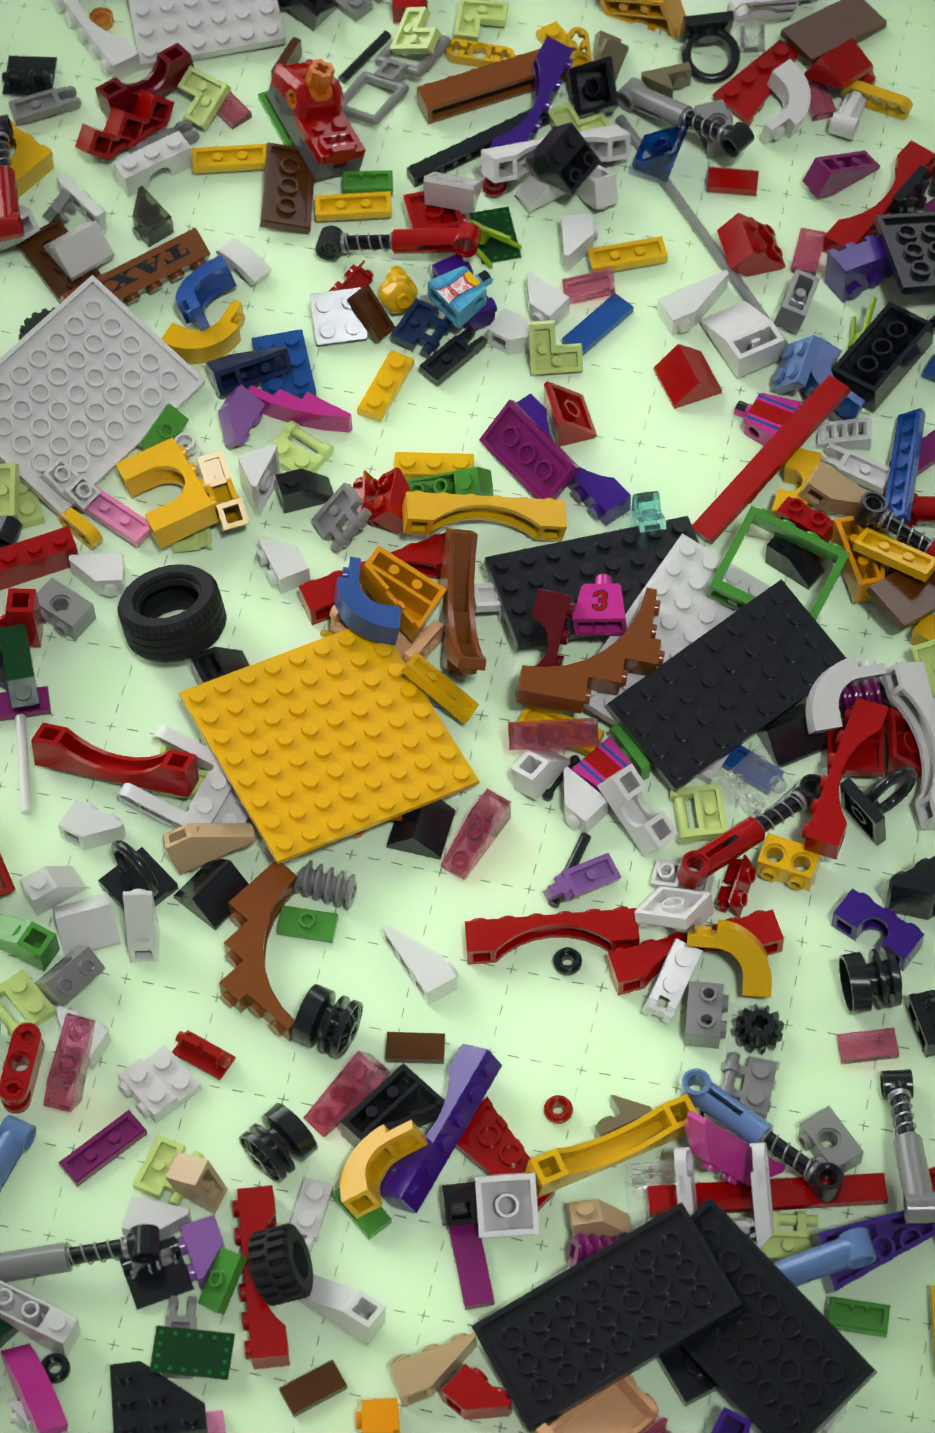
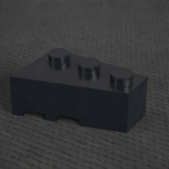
(392, 1103)

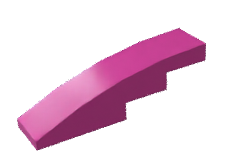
(307, 412)
(34, 1389)

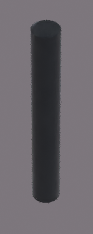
(364, 56)
(574, 860)

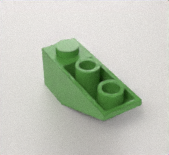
(462, 482)
(28, 941)

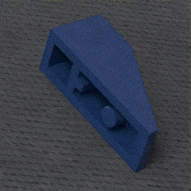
(248, 368)

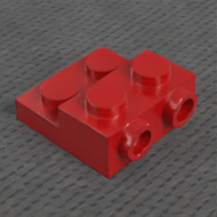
(430, 216)
(806, 519)
(868, 764)

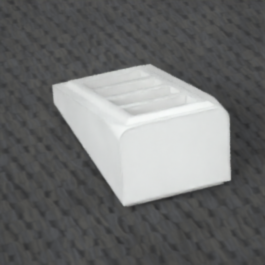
(854, 426)

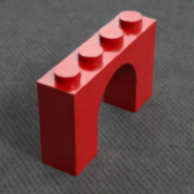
(22, 608)

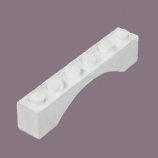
(113, 51)
(509, 161)
(911, 694)

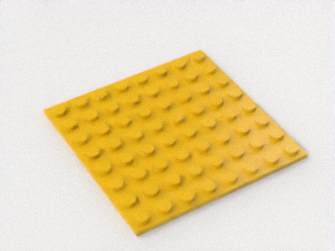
(327, 741)

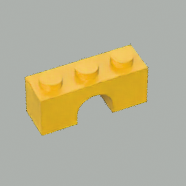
(796, 473)

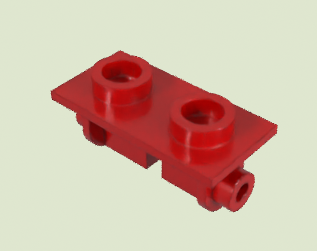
(355, 278)
(367, 489)
(740, 876)
(203, 1054)

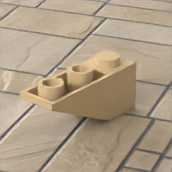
(831, 490)
(203, 842)
(424, 1373)

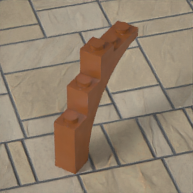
(461, 644)
(571, 685)
(255, 913)

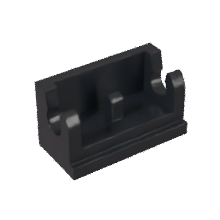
(922, 1014)

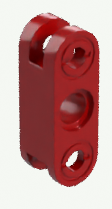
(19, 1086)

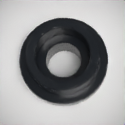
(567, 954)
(56, 1360)

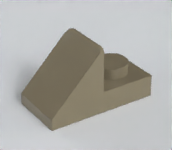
(610, 45)
(668, 78)
(625, 1113)

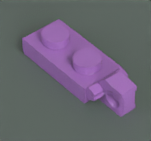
(583, 878)

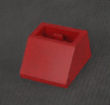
(750, 246)

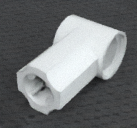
(847, 119)

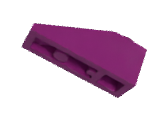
(838, 171)

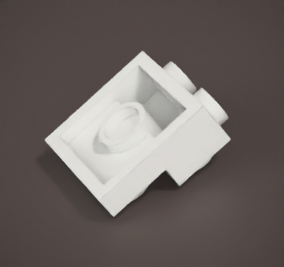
(675, 908)
(158, 1084)

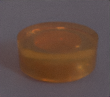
(102, 17)

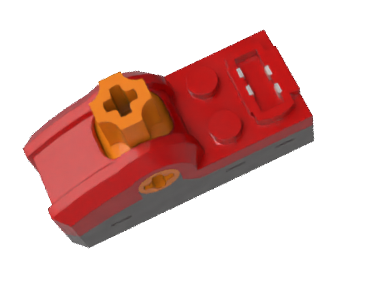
(311, 110)

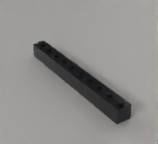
(464, 151)

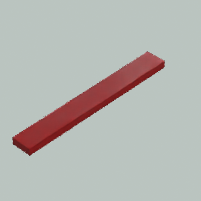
(770, 459)
(785, 1192)

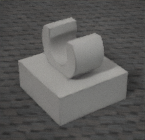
(58, 207)

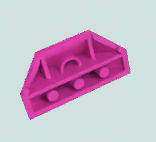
(723, 1151)

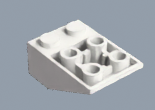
(744, 338)

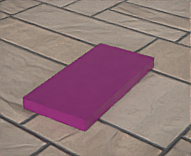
(529, 452)

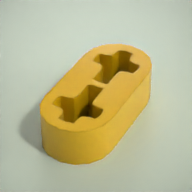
(81, 528)

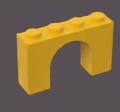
(29, 161)
(168, 465)

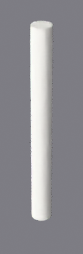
(23, 764)

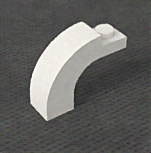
(794, 92)
(824, 696)

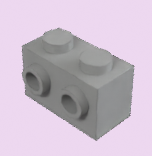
(705, 1014)

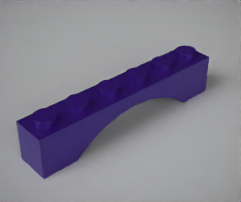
(548, 66)
(600, 494)
(414, 1175)

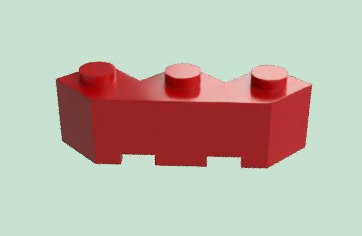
(126, 128)

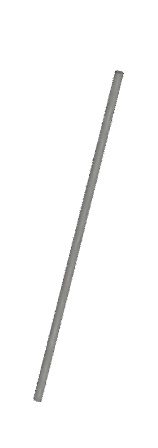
(704, 235)

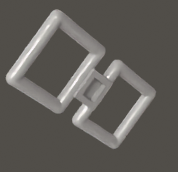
(389, 76)

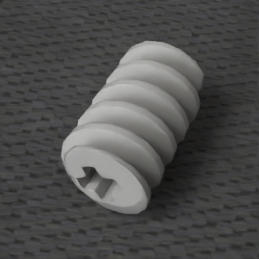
(326, 885)

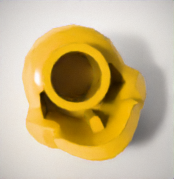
(397, 291)

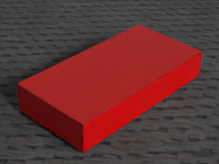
(732, 181)

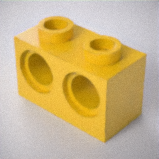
(791, 856)

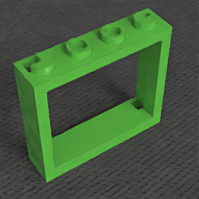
(736, 598)

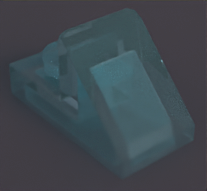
(647, 511)

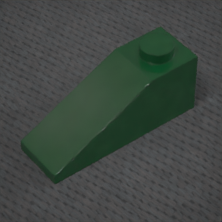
(19, 666)

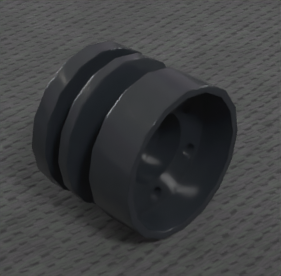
(876, 979)
(325, 1019)
(283, 1138)

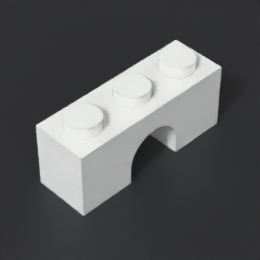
(137, 168)
(644, 826)

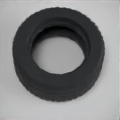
(178, 635)

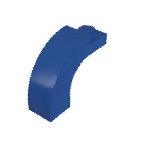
(201, 288)
(824, 362)
(360, 613)

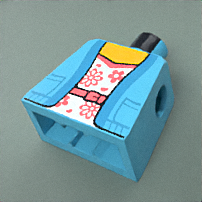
(459, 294)

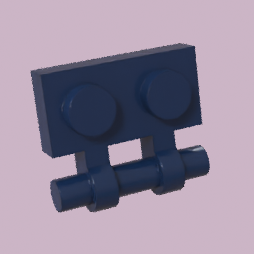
(415, 324)

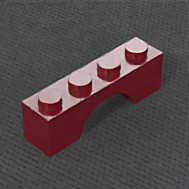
(164, 77)
(553, 611)

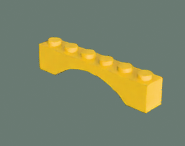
(537, 518)
(573, 1163)

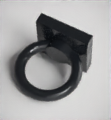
(708, 29)
(867, 810)
(136, 871)

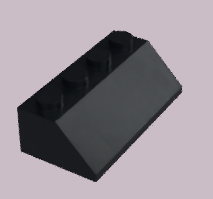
(884, 354)

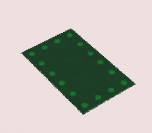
(499, 220)
(192, 1352)

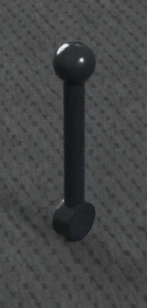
(548, 794)

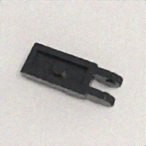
(452, 356)

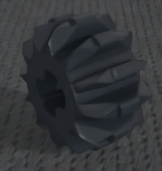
(769, 1024)

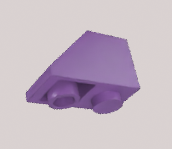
(237, 416)
(202, 1243)

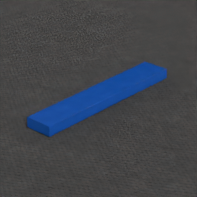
(905, 463)

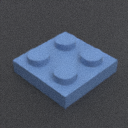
(796, 364)

